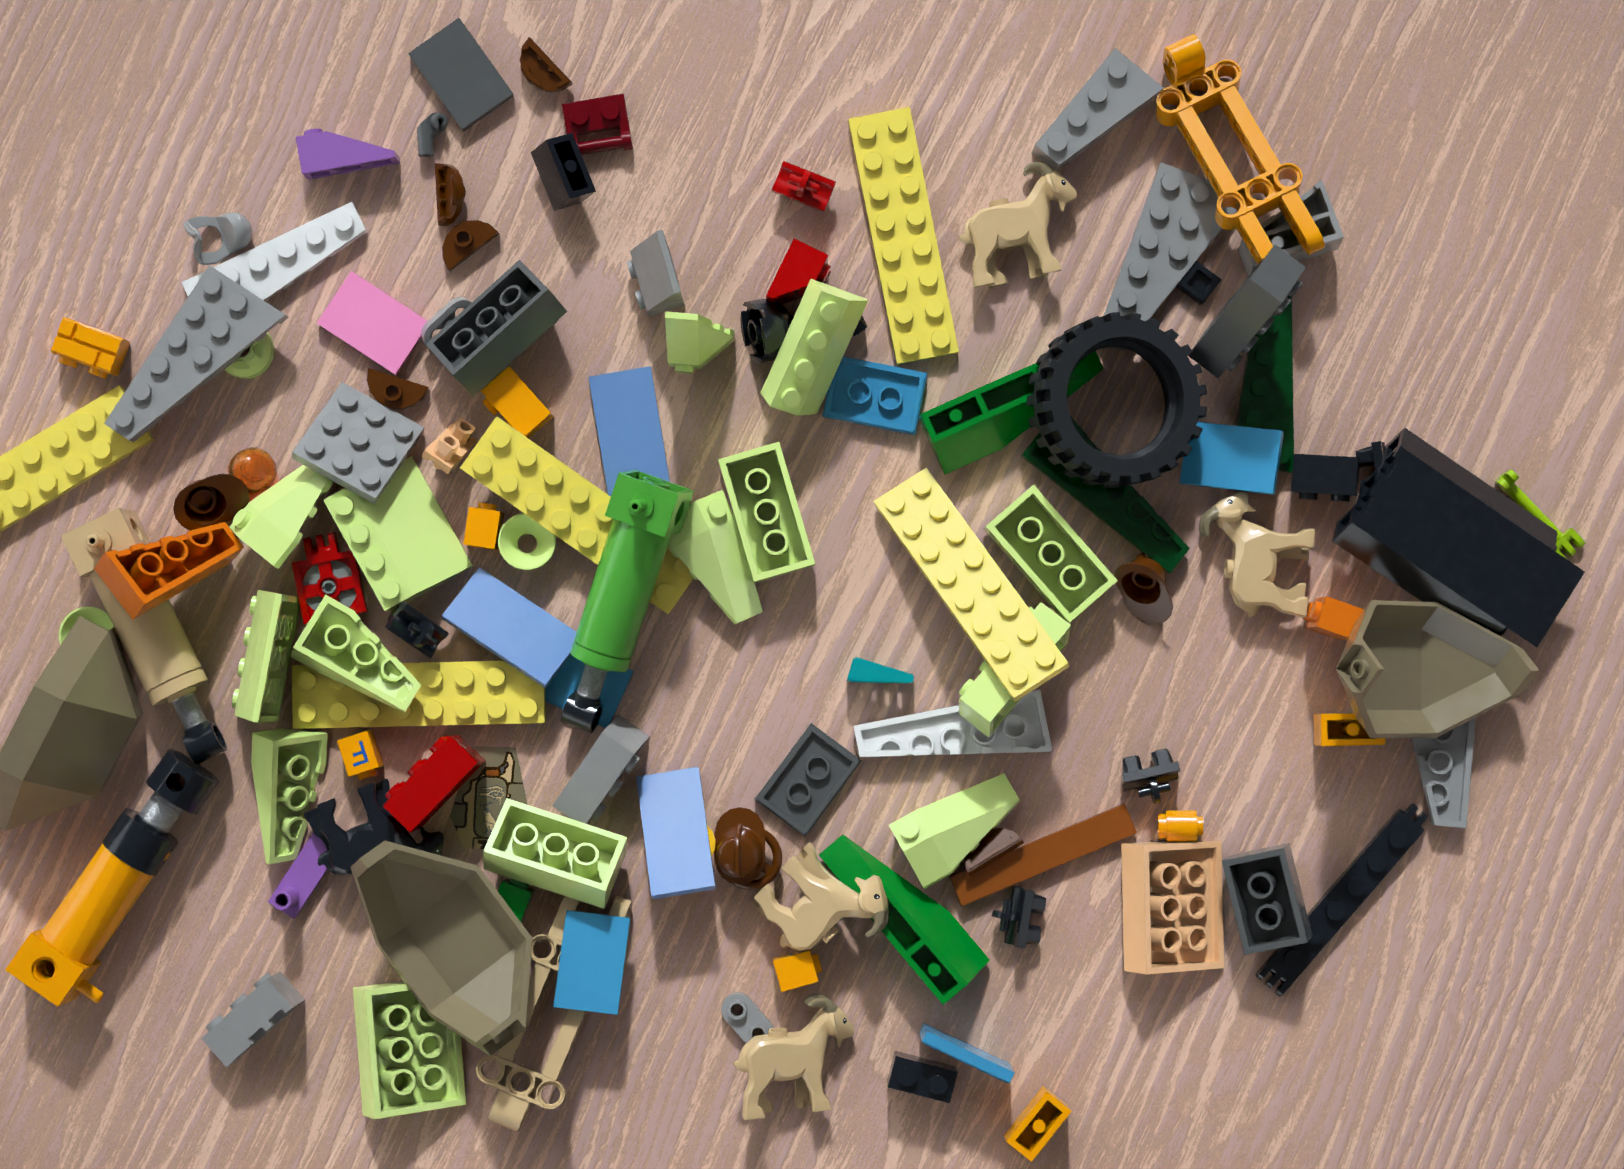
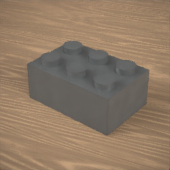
(1267, 899)

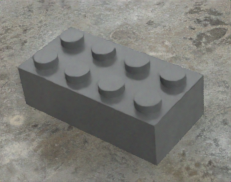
(1249, 312)
(496, 328)

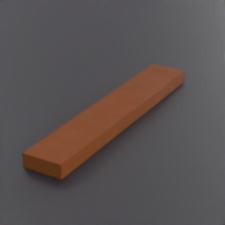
(1045, 854)

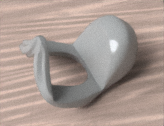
(234, 230)

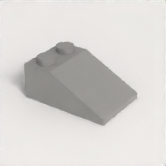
(656, 275)

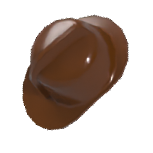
(210, 501)
(1145, 590)
(739, 846)

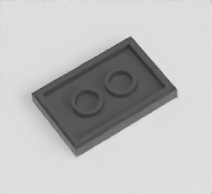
(461, 74)
(808, 780)

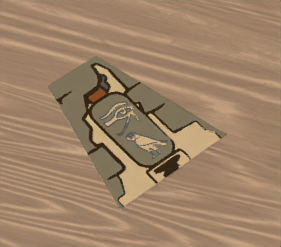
(485, 793)

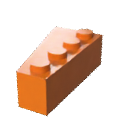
(161, 569)

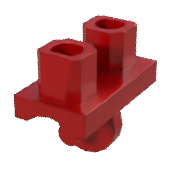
(803, 186)

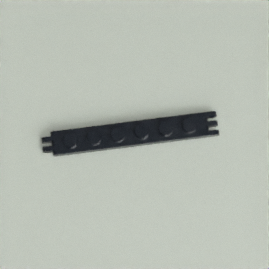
(1345, 896)

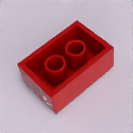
(432, 781)

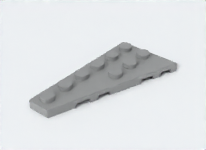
(1166, 242)
(200, 342)
(1446, 774)

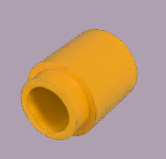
(1179, 826)

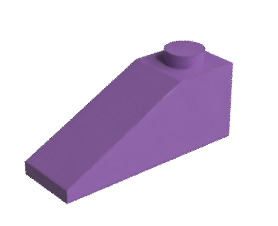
(333, 154)

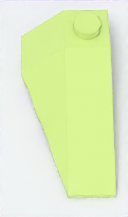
(694, 341)
(274, 518)
(716, 556)
(349, 653)
(285, 777)
(950, 828)

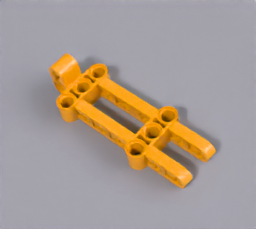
(1187, 72)

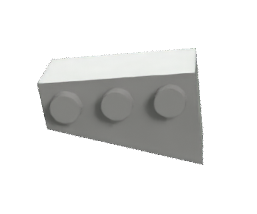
(1281, 234)
(601, 770)
(251, 1017)

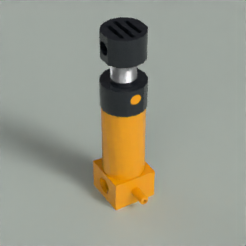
(110, 885)

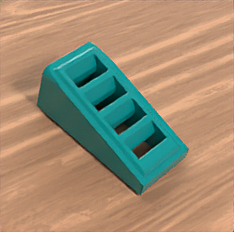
(870, 672)

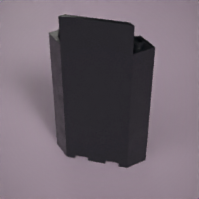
(1457, 542)

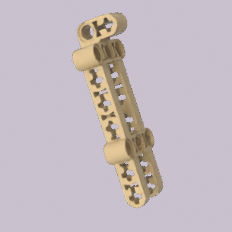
(513, 1105)

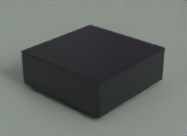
(1198, 283)

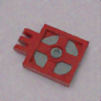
(329, 574)

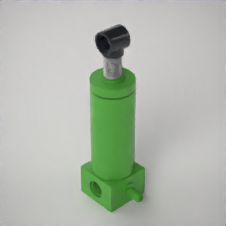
(644, 518)

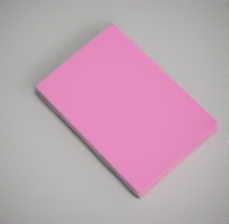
(373, 323)

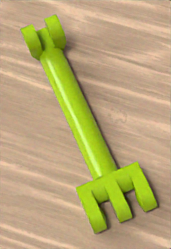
(1507, 484)

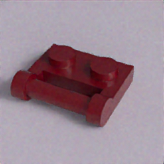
(598, 116)

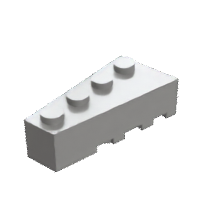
(1102, 104)

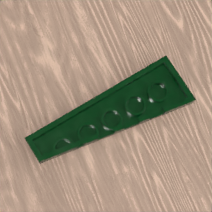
(1268, 385)
(1117, 507)

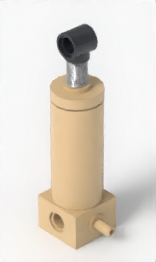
(154, 639)

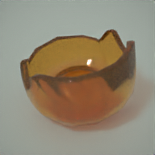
(254, 468)

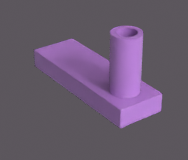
(300, 879)

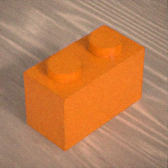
(1331, 617)

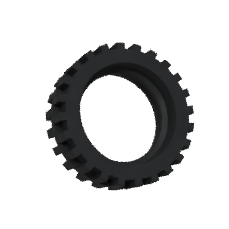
(1177, 382)

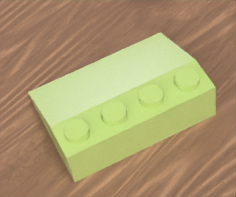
(401, 539)
(267, 657)
(404, 1054)

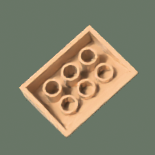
(1172, 906)

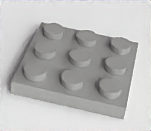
(357, 442)

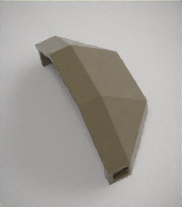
(1426, 669)
(69, 728)
(449, 940)

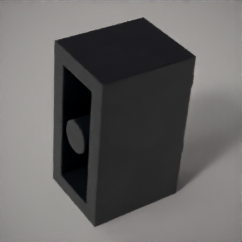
(563, 171)
(1325, 475)
(922, 1077)

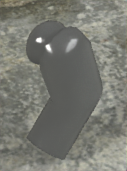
(428, 131)

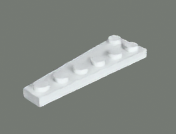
(292, 254)
(947, 732)

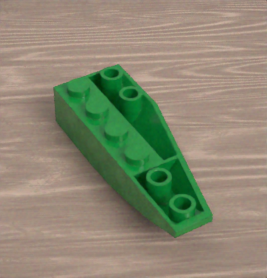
(990, 415)
(917, 924)

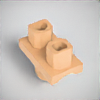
(451, 446)

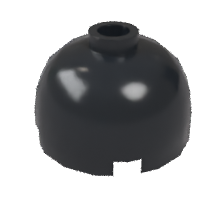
(764, 328)

